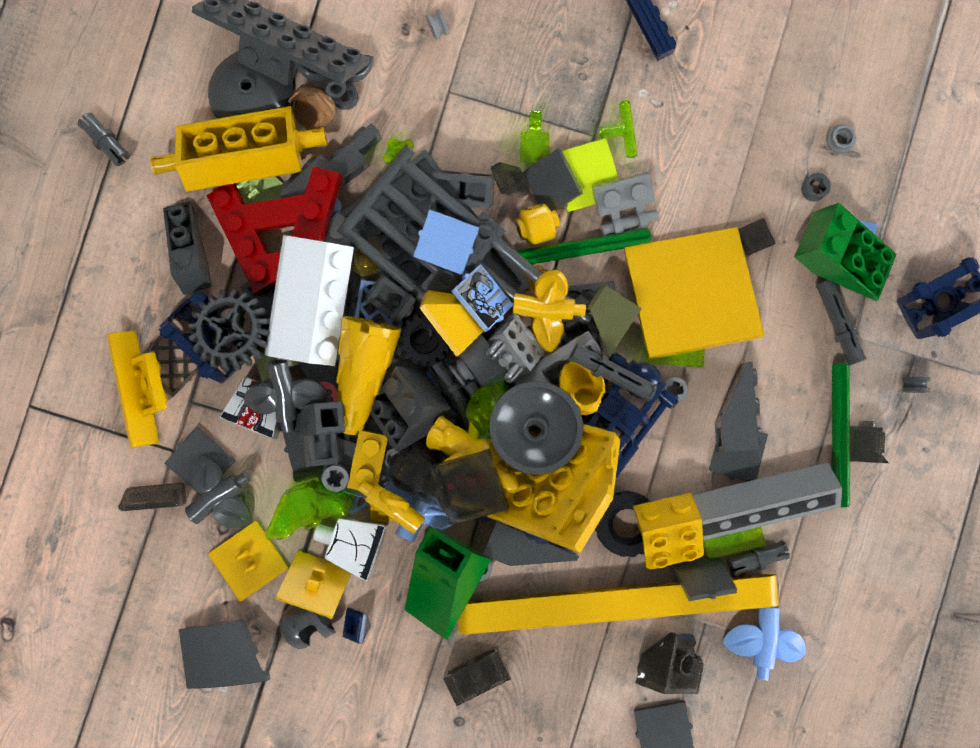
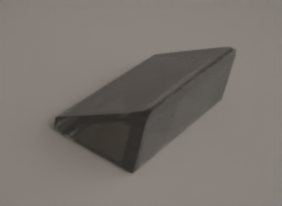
(153, 497)

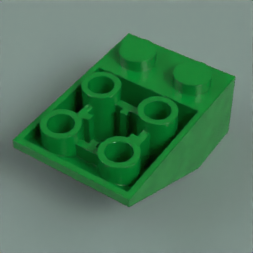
(845, 252)
(443, 580)

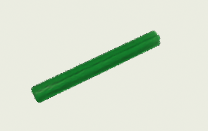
(586, 246)
(841, 428)

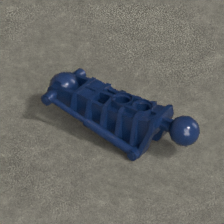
(626, 416)

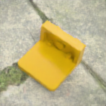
(670, 530)

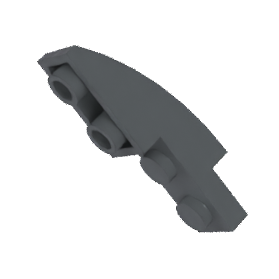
(345, 160)

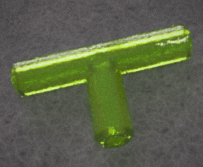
(625, 129)

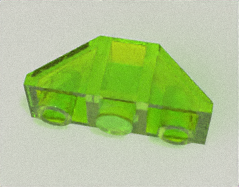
(306, 507)

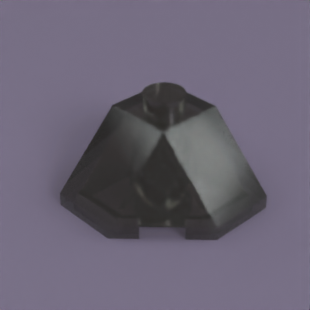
(671, 665)

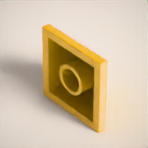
(450, 320)

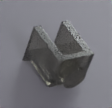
(867, 443)

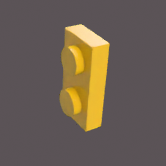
(367, 459)

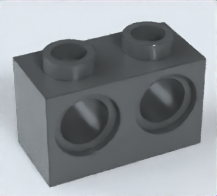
(466, 187)

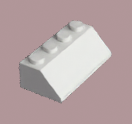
(309, 300)

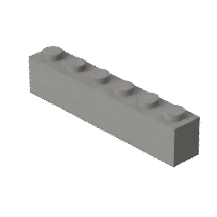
(768, 500)

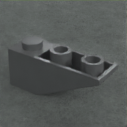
(186, 249)
(737, 419)
(514, 548)

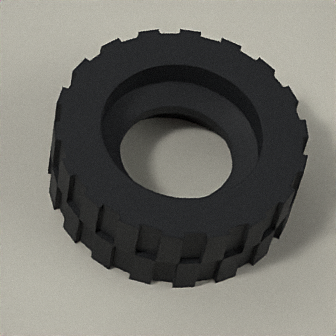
(606, 532)

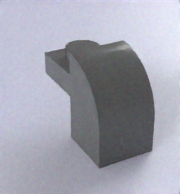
(319, 428)

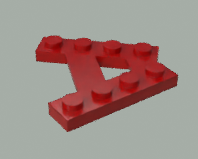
(243, 222)

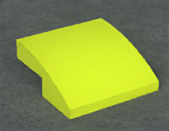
(591, 166)

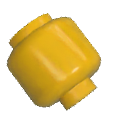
(537, 224)

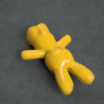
(459, 443)

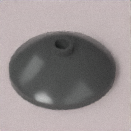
(229, 98)
(539, 406)

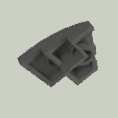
(220, 656)

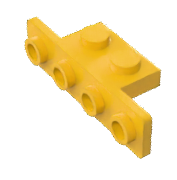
(138, 387)

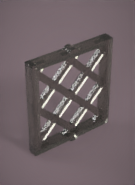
(187, 377)

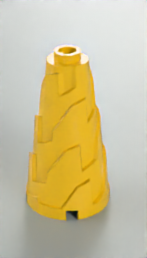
(364, 357)

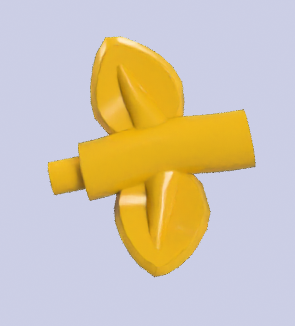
(548, 308)
(390, 507)

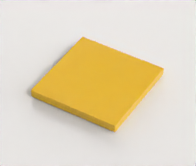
(693, 293)

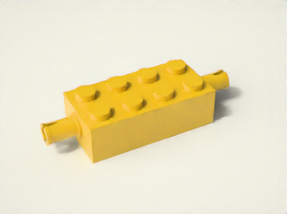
(238, 149)

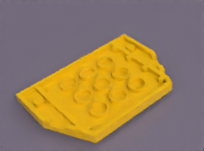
(571, 500)

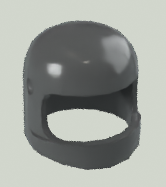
(299, 625)

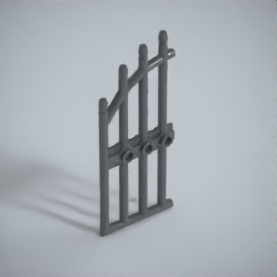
(440, 278)

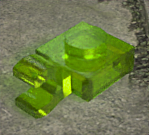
(534, 143)

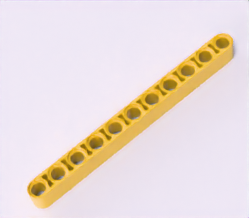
(610, 605)

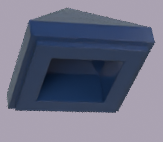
(356, 625)

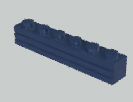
(653, 27)

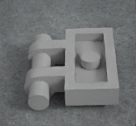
(622, 195)

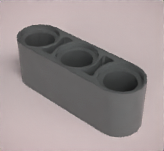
(483, 369)

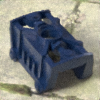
(943, 318)
(172, 331)

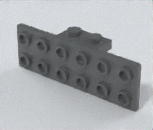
(274, 43)

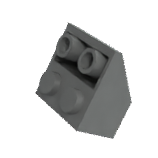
(407, 407)

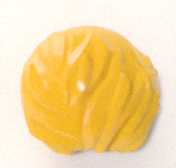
(582, 387)

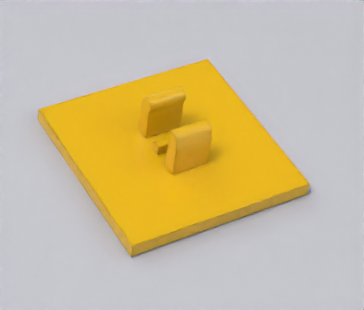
(248, 561)
(313, 584)

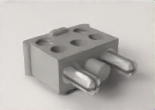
(514, 347)

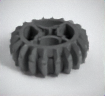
(225, 340)

